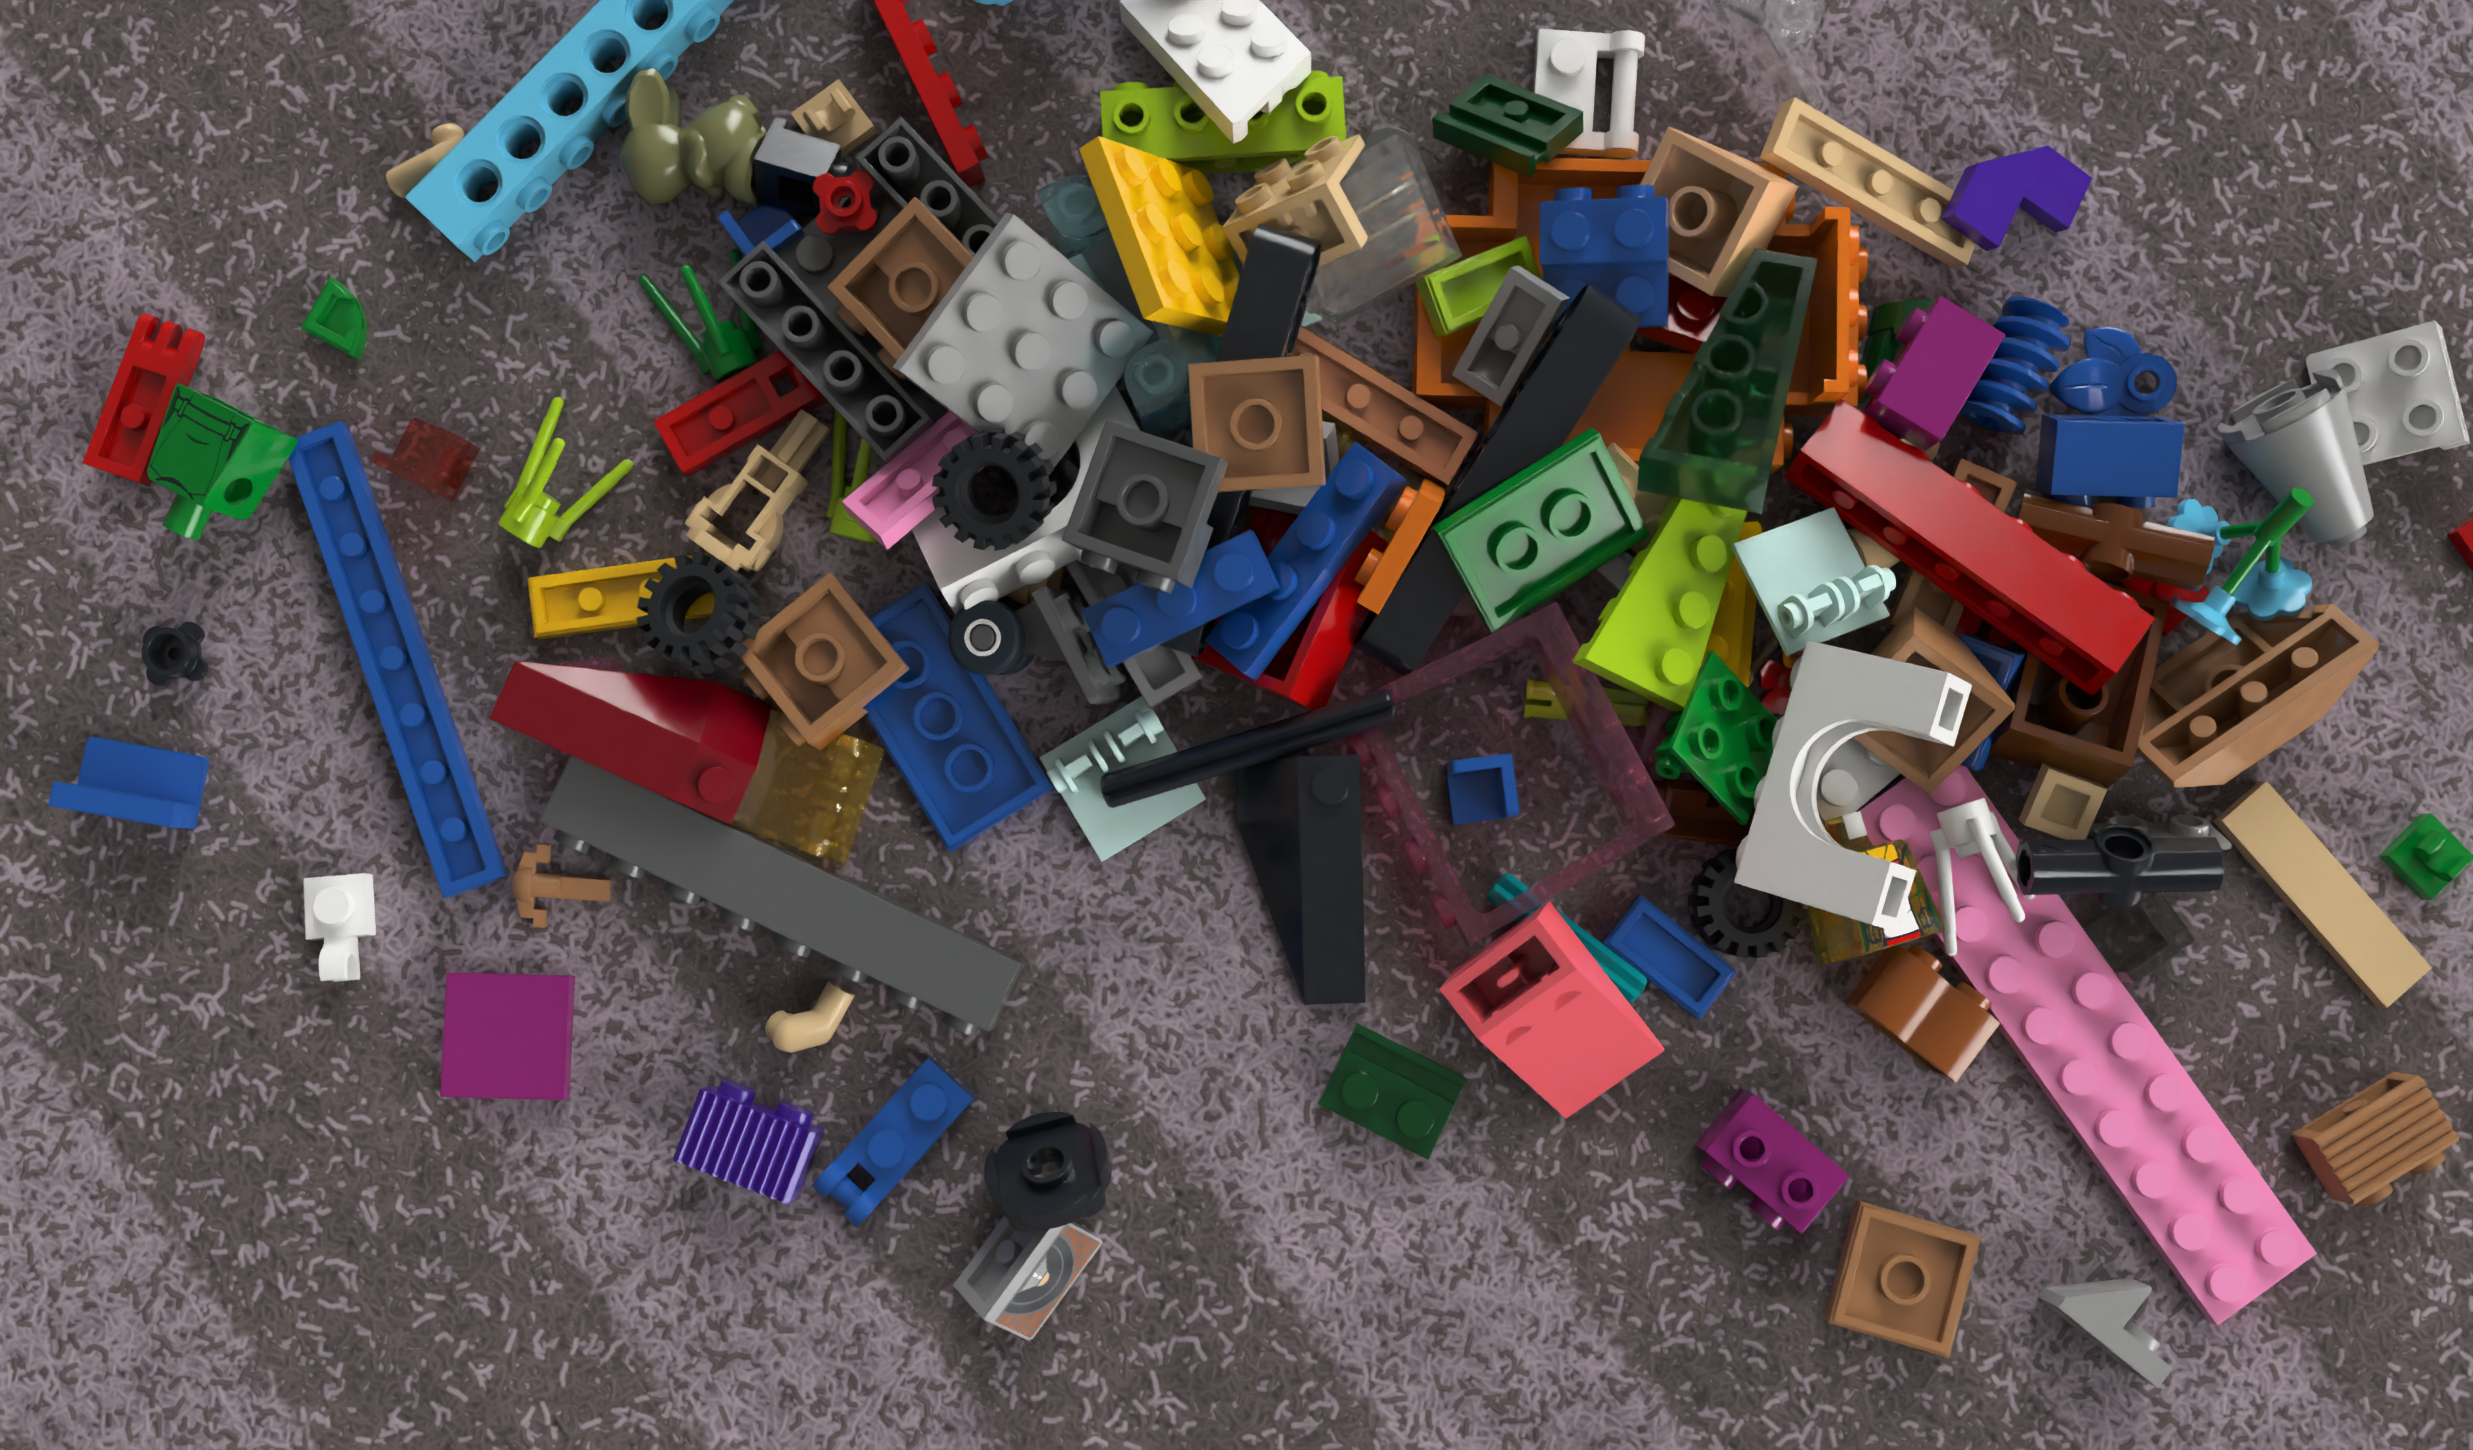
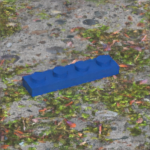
(1309, 559)

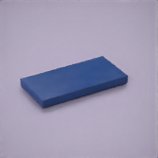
(949, 728)

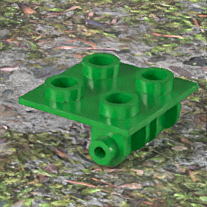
(1719, 739)

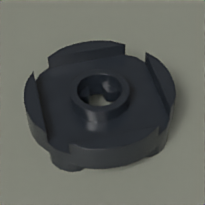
(1052, 1200)

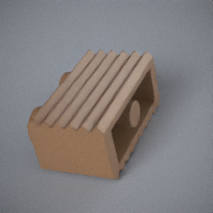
(2376, 1139)

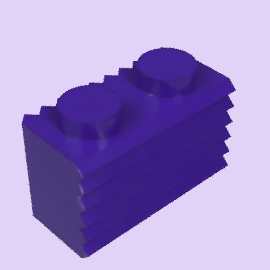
(749, 1141)

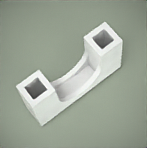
(978, 575)
(1832, 700)

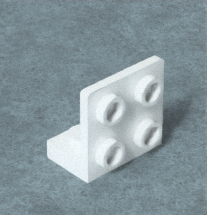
(2398, 392)

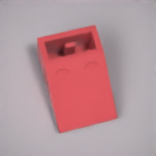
(1551, 1012)

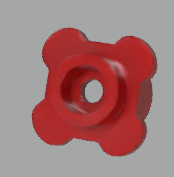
(855, 217)

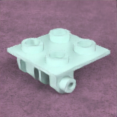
(1813, 581)
(1112, 744)

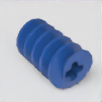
(2000, 391)

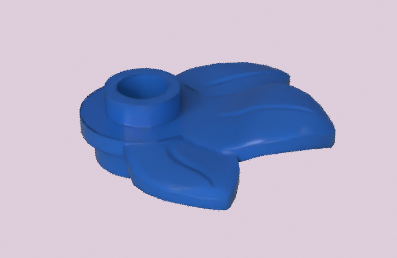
(2106, 379)

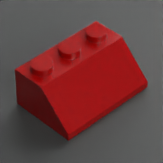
(1318, 648)

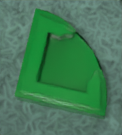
(338, 319)

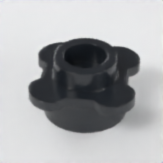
(157, 650)

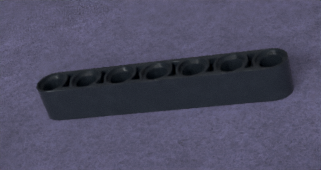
(1259, 326)
(1527, 429)

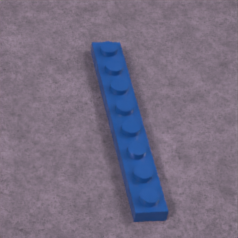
(396, 661)

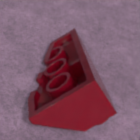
(660, 732)

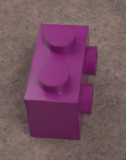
(1932, 372)
(1770, 1161)

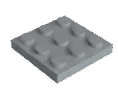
(1023, 342)

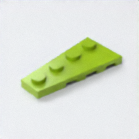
(1666, 610)

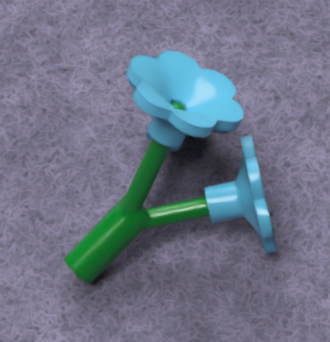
(2263, 586)

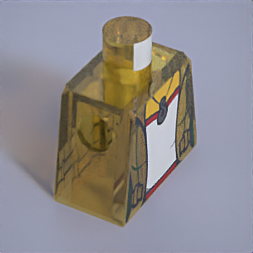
(1845, 938)

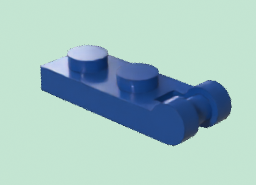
(895, 1139)

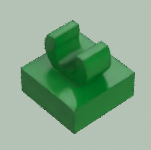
(2426, 856)

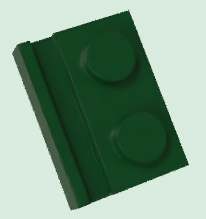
(1508, 125)
(1392, 1091)

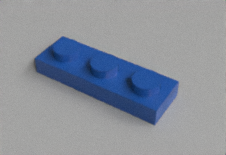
(1148, 617)

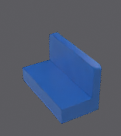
(136, 784)

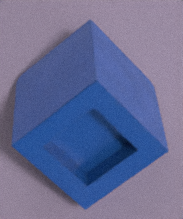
(765, 224)
(1481, 789)

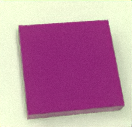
(507, 1036)

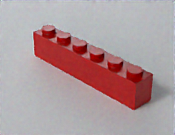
(1969, 547)

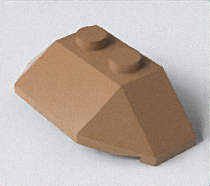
(2233, 704)

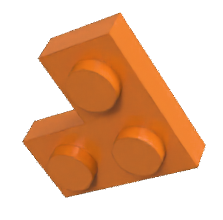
(1409, 522)

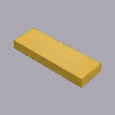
(598, 599)

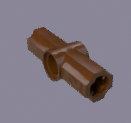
(2120, 543)

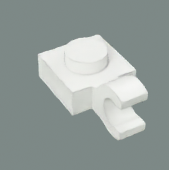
(339, 913)

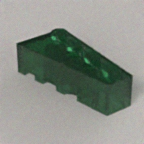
(1731, 406)

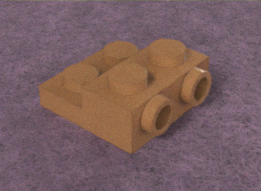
(900, 279)
(820, 663)

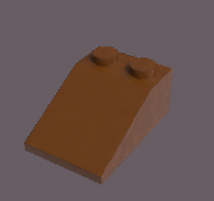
(2078, 731)

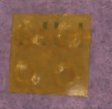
(808, 793)

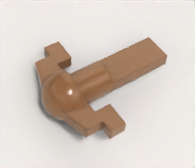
(528, 884)

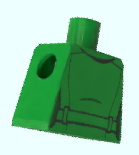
(214, 460)

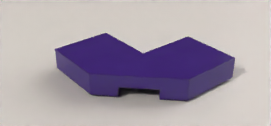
(1993, 190)

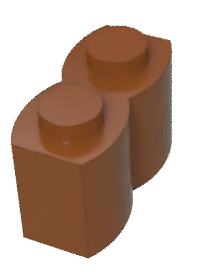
(1924, 1012)

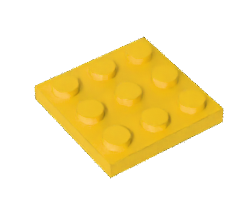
(1165, 235)

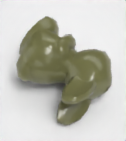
(710, 151)

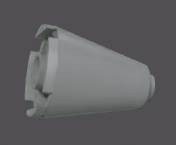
(2310, 443)

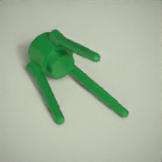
(724, 347)

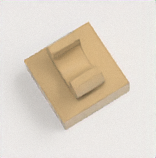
(835, 118)
(2062, 804)

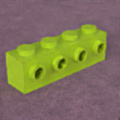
(1177, 129)

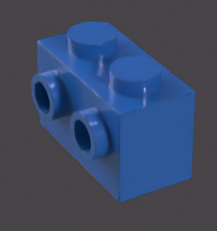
(2109, 458)

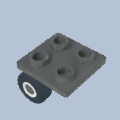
(1007, 637)

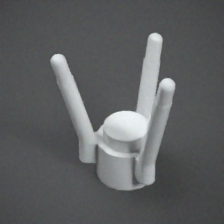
(1973, 831)

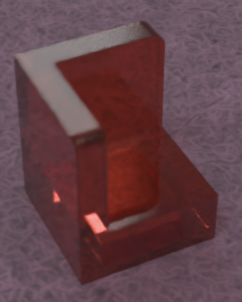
(430, 458)

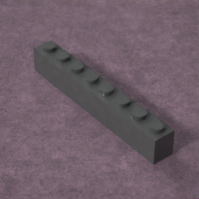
(785, 894)

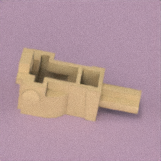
(776, 477)

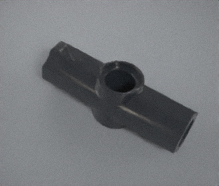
(2119, 866)

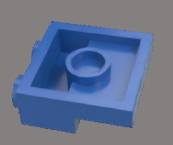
(1610, 244)

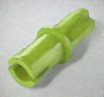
(1543, 703)

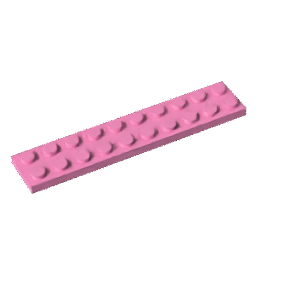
(2103, 1066)

